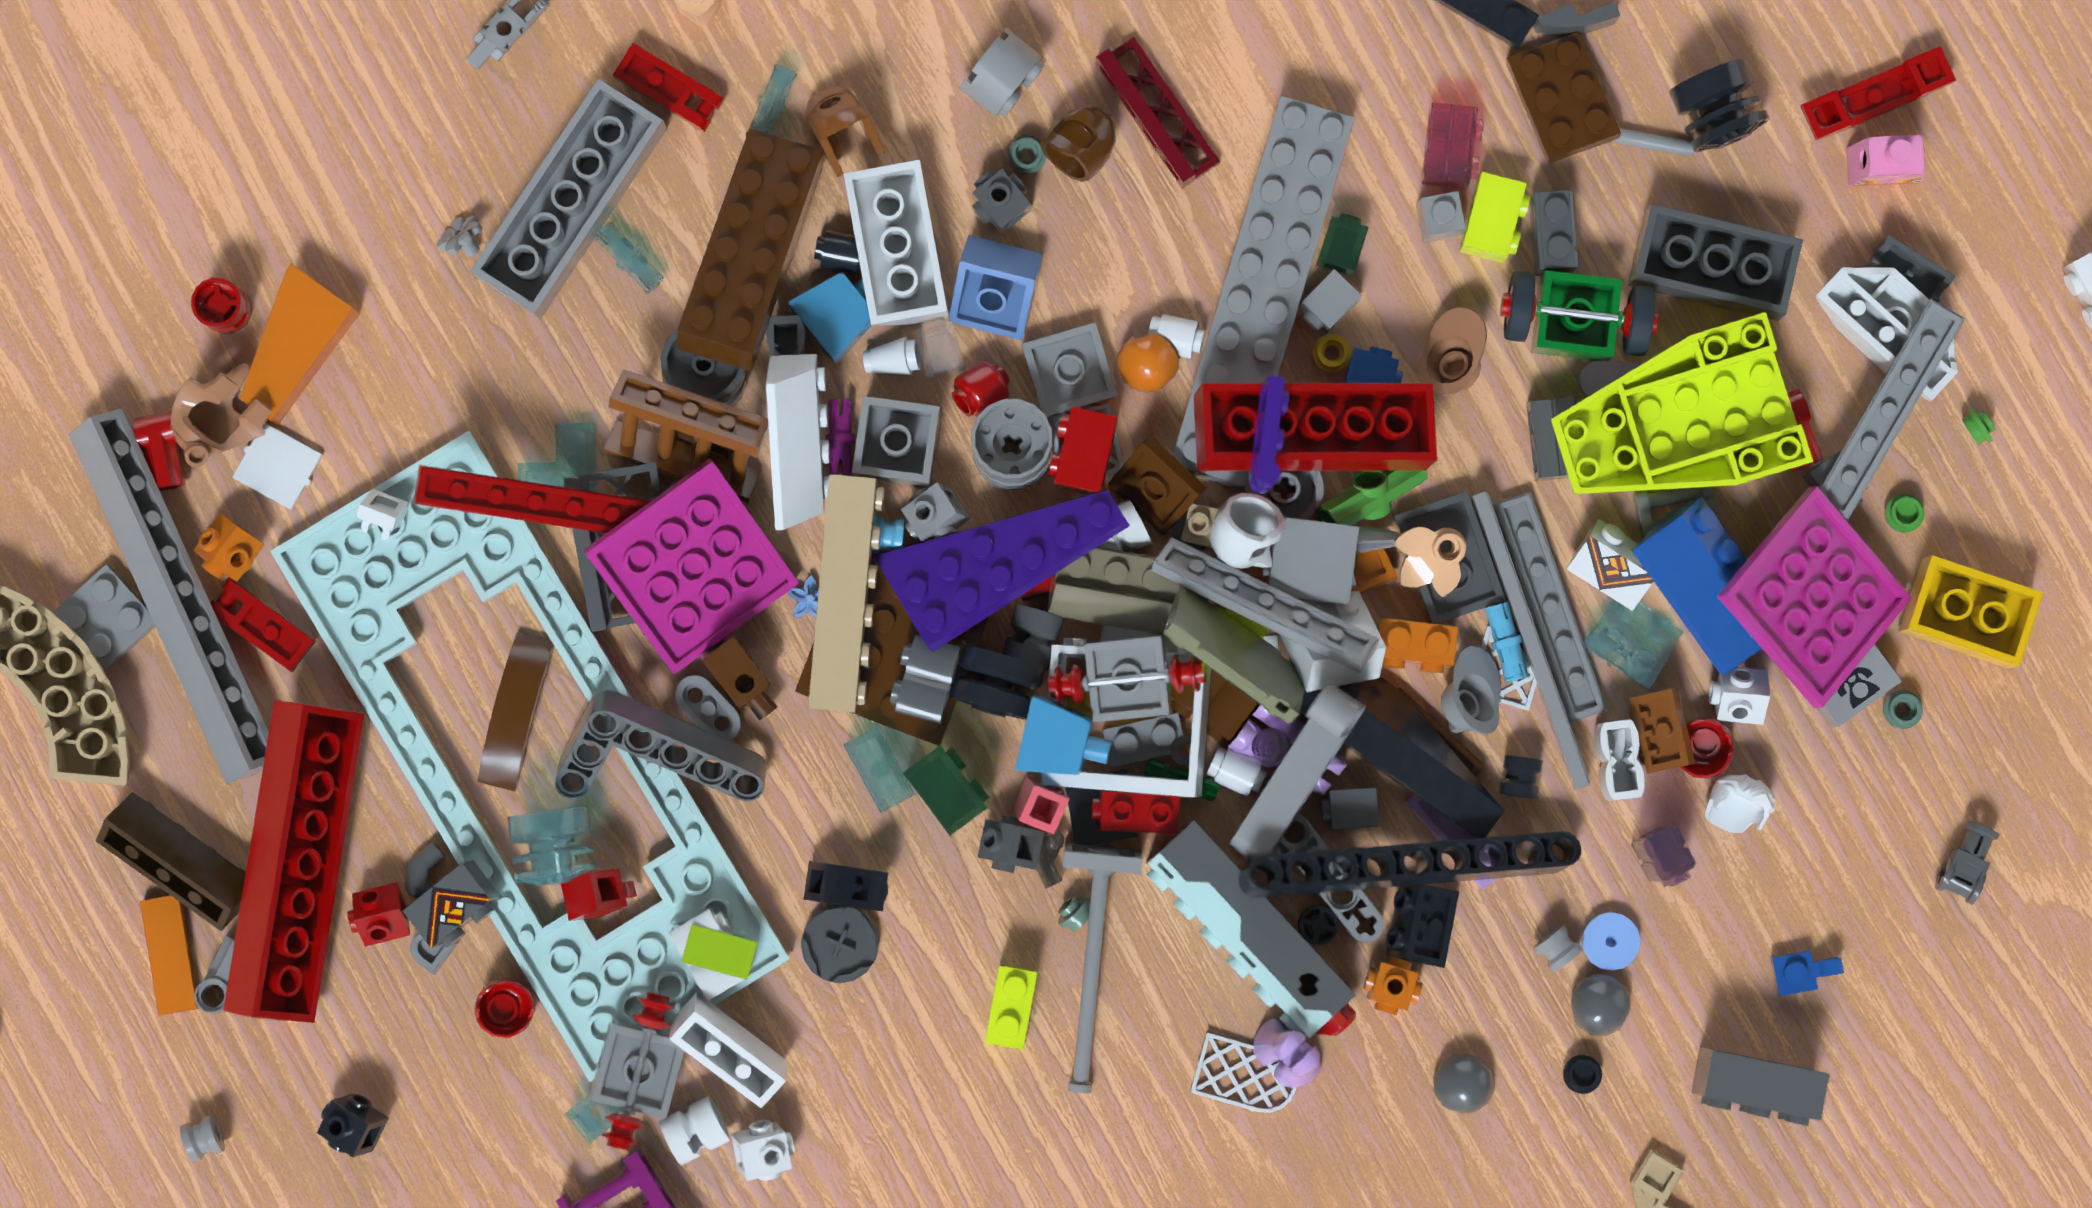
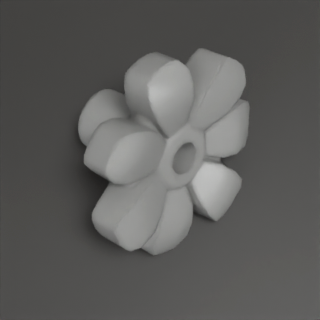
(461, 236)

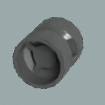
(1032, 635)

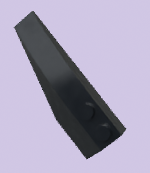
(1412, 754)

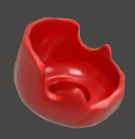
(1711, 747)
(504, 1008)

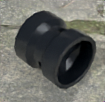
(1521, 776)

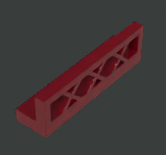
(1146, 119)

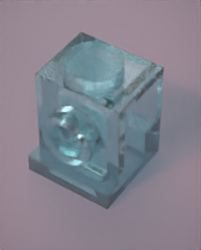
(586, 1123)

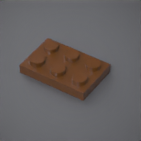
(1563, 97)

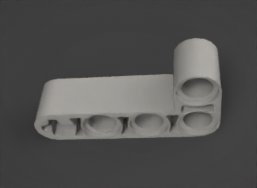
(1313, 842)

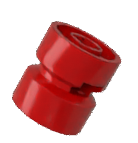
(221, 306)

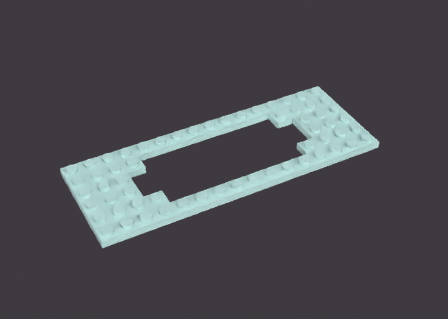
(354, 594)

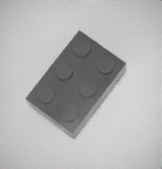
(1760, 1086)

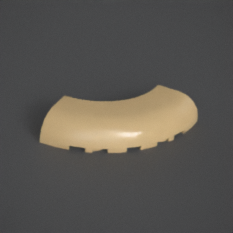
(67, 690)

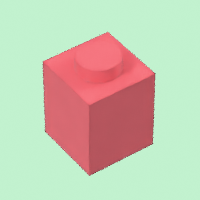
(1040, 805)

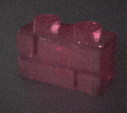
(1451, 145)

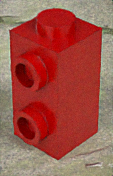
(1136, 812)

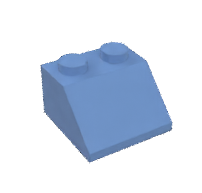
(995, 287)

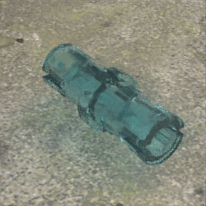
(772, 101)
(629, 257)

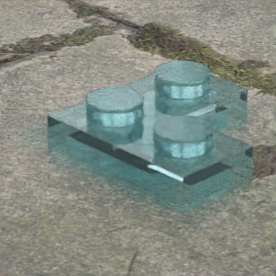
(573, 456)

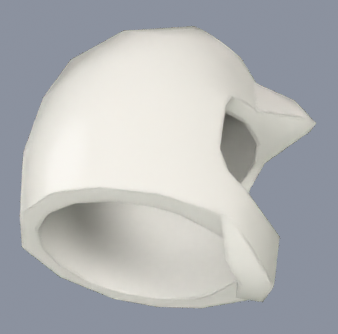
(1245, 531)

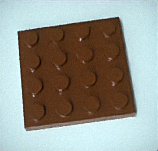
(888, 637)

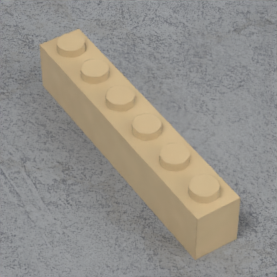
(843, 593)

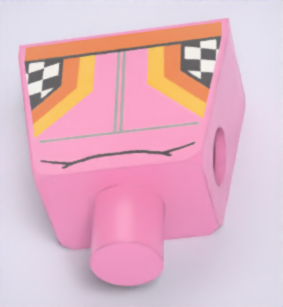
(1889, 161)

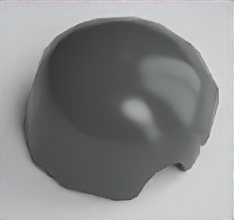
(1600, 1004)
(1464, 1083)

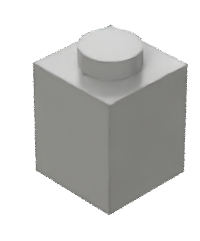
(1440, 217)
(1329, 302)

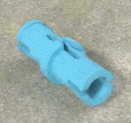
(1506, 642)

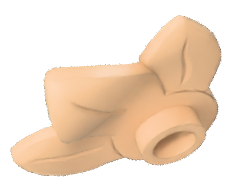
(1426, 562)

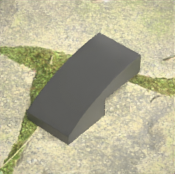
(1566, 20)

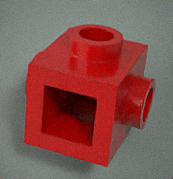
(379, 914)

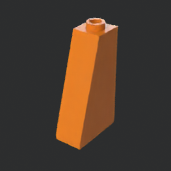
(296, 342)

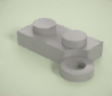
(1147, 740)

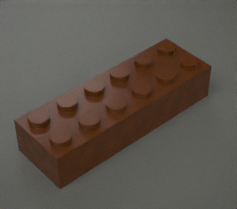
(750, 250)

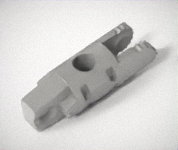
(493, 43)

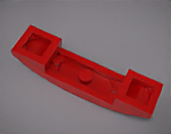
(1878, 94)

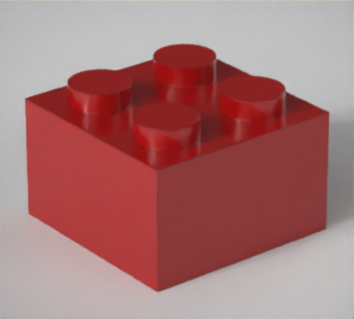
(1084, 452)

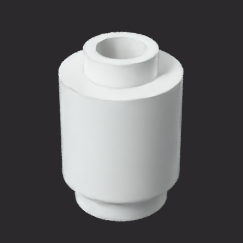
(1180, 333)
(1236, 771)

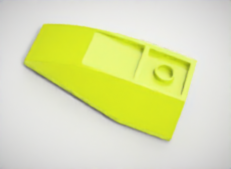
(1687, 418)

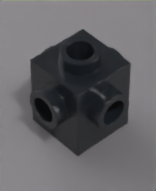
(352, 1125)

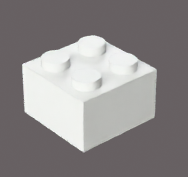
(1320, 671)

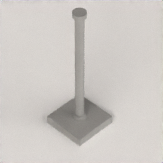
(1101, 863)

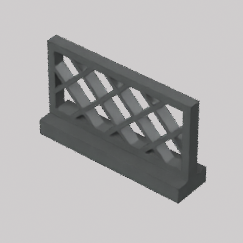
(593, 584)

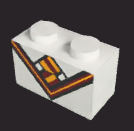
(1610, 565)

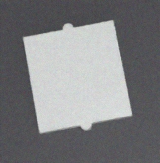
(278, 466)

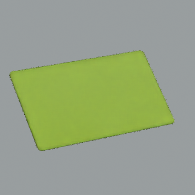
(719, 952)

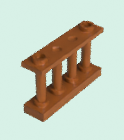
(691, 415)

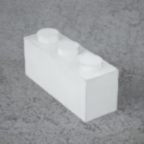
(728, 1050)

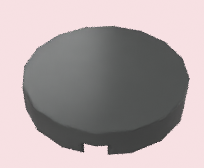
(839, 944)

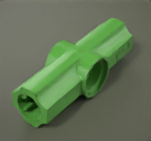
(1369, 496)

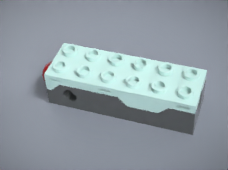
(1252, 933)

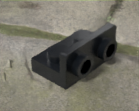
(1422, 924)

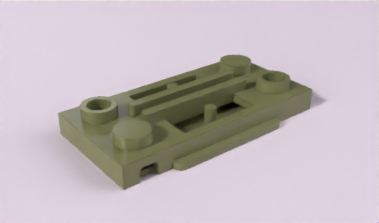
(1235, 653)

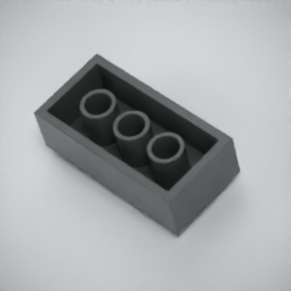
(1715, 262)

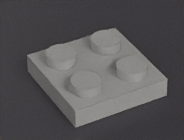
(1069, 370)
(107, 616)

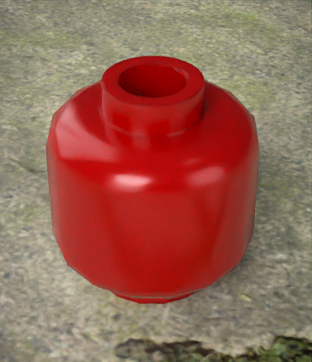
(979, 387)

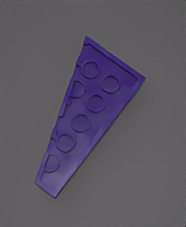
(977, 571)

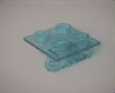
(1633, 641)

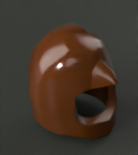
(1080, 142)

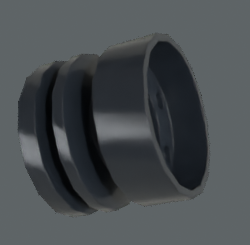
(1719, 105)

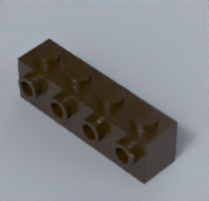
(174, 860)

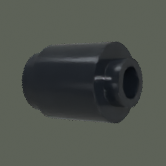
(837, 252)

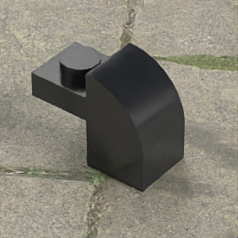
(846, 886)

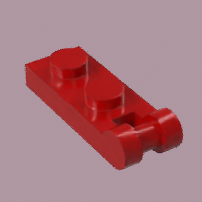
(667, 86)
(262, 626)

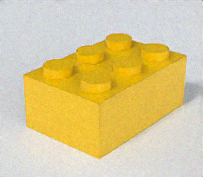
(1971, 612)

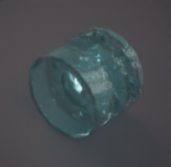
(551, 844)

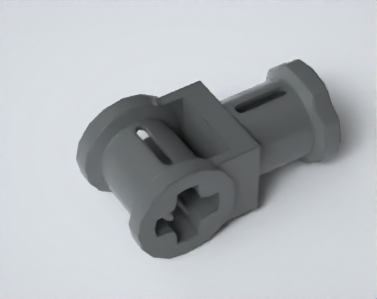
(1967, 863)

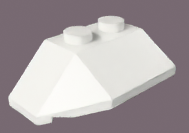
(1877, 313)

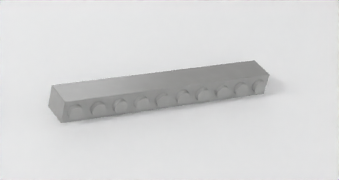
(173, 593)

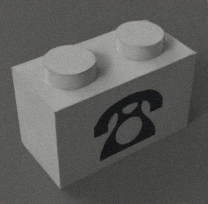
(1861, 688)

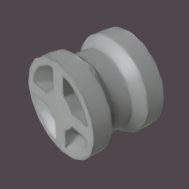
(1558, 948)
(202, 1138)

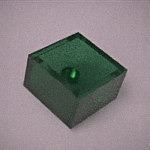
(946, 789)

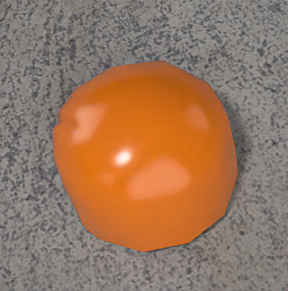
(1147, 363)

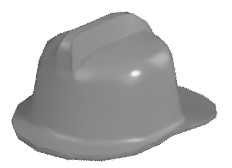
(1474, 693)

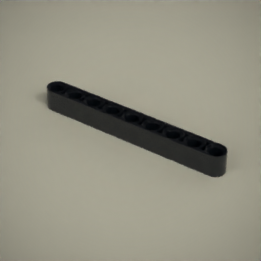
(1394, 871)

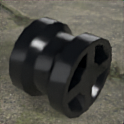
(1323, 926)

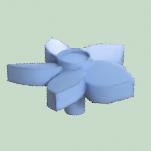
(807, 598)

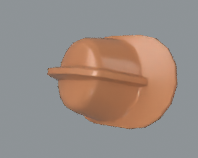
(1453, 352)

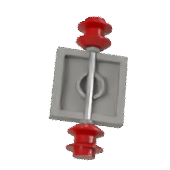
(1127, 679)
(637, 1071)

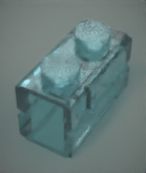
(879, 769)

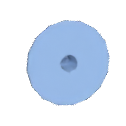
(1611, 941)

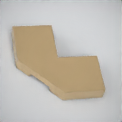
(1654, 1181)

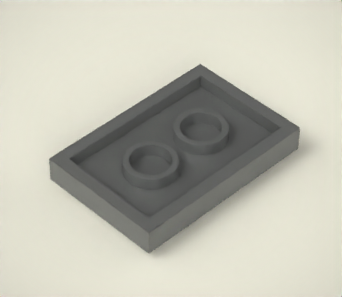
(1478, 581)

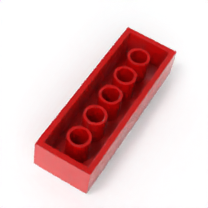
(1323, 426)

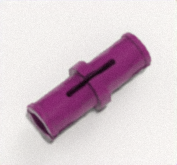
(840, 437)

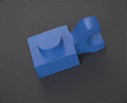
(1799, 972)

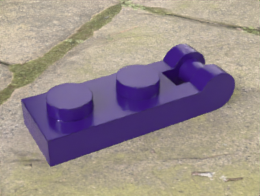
(1268, 436)

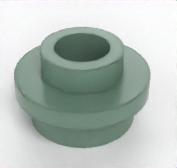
(1026, 143)
(1914, 709)
(1074, 913)

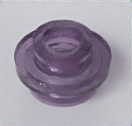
(1261, 745)

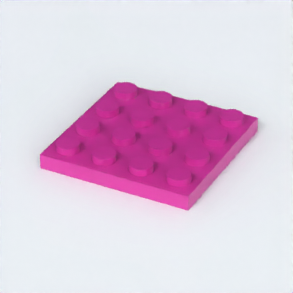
(691, 566)
(1814, 597)

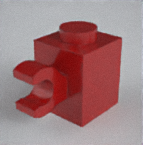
(596, 894)

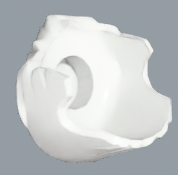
(1739, 802)

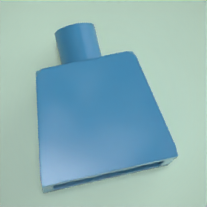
(834, 314)
(1058, 740)

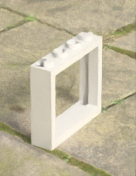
(1134, 783)

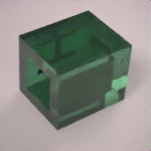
(1342, 244)

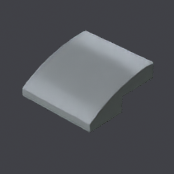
(1315, 560)

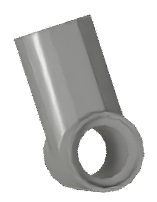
(217, 975)

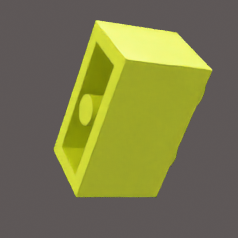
(1494, 217)
(1011, 1007)

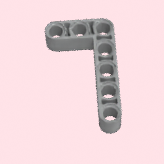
(1329, 725)

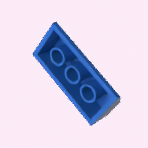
(1691, 564)

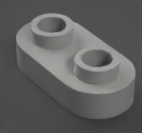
(709, 708)

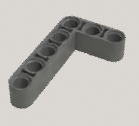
(655, 747)

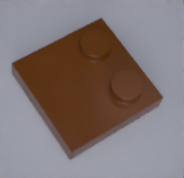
(1157, 485)

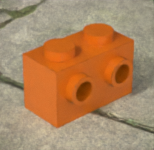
(1418, 643)

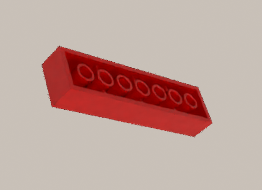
(293, 862)

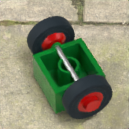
(1578, 315)

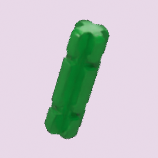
(1157, 768)

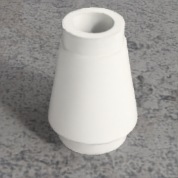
(894, 357)

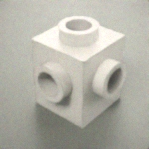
(1741, 695)
(763, 1150)

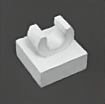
(382, 511)

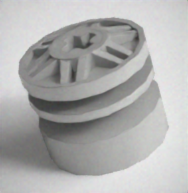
(1018, 423)

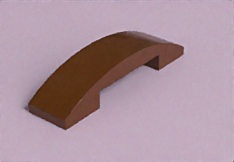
(514, 711)

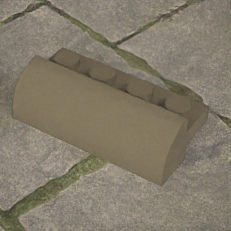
(1113, 591)

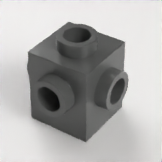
(1003, 213)
(1010, 844)

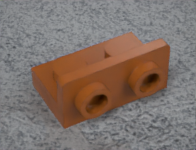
(1661, 730)

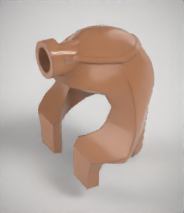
(205, 418)

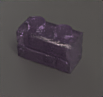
(1664, 855)

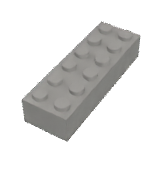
(569, 199)

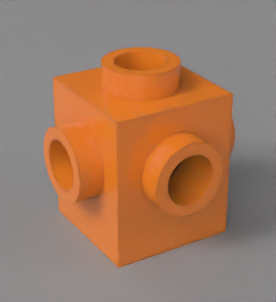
(227, 548)
(1378, 979)

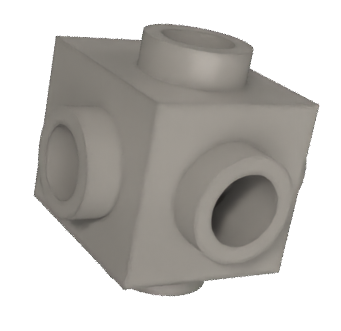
(934, 513)

